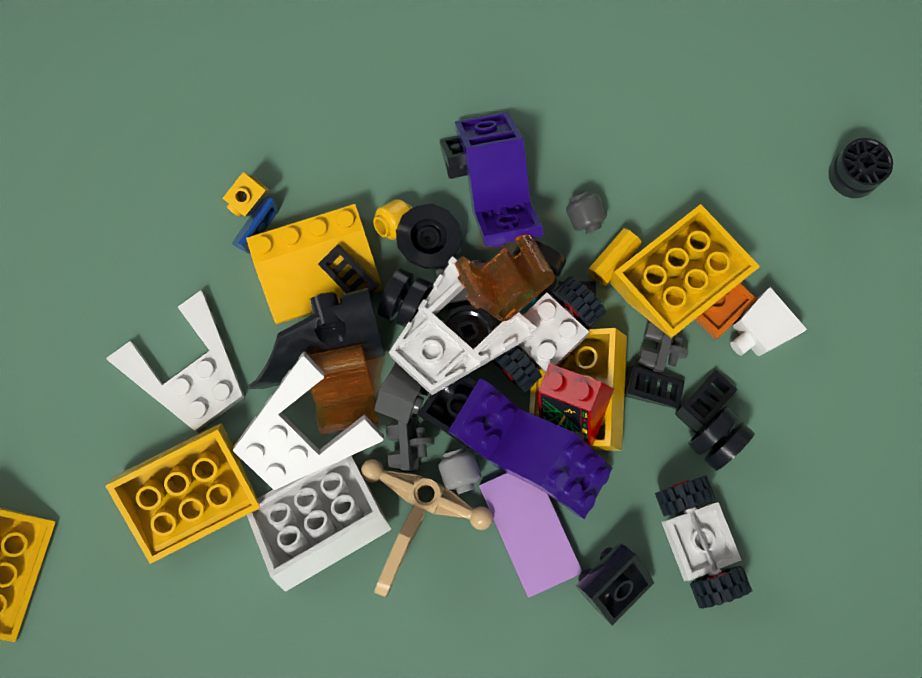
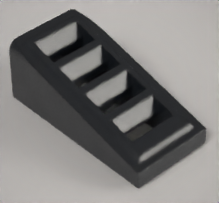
(356, 267)
(635, 382)
(693, 414)

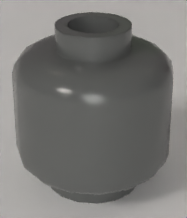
(586, 212)

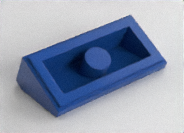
(256, 223)

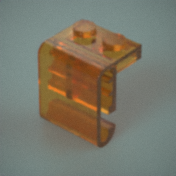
(506, 282)
(344, 391)

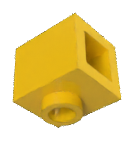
(255, 194)

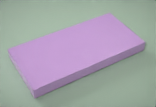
(530, 533)

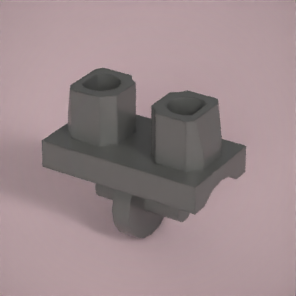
(657, 358)
(412, 445)

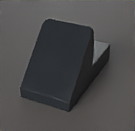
(453, 157)

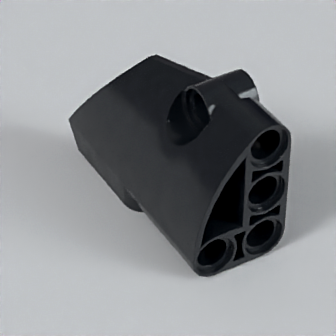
(328, 329)

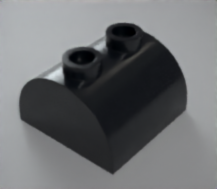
(446, 404)
(614, 582)

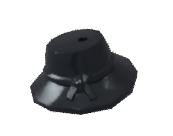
(430, 222)

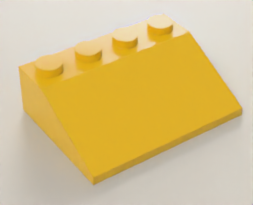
(290, 258)
(683, 272)
(603, 359)
(183, 493)
(21, 555)

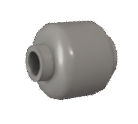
(459, 470)

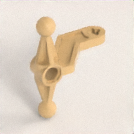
(408, 487)

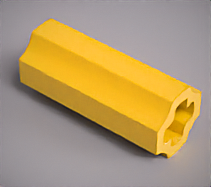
(614, 256)

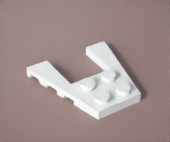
(438, 355)
(202, 388)
(280, 450)

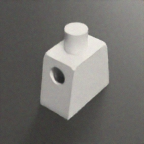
(765, 325)

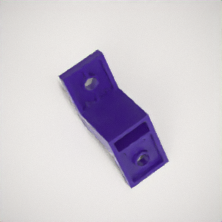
(498, 178)
(531, 449)

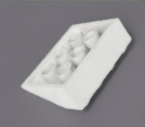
(316, 522)

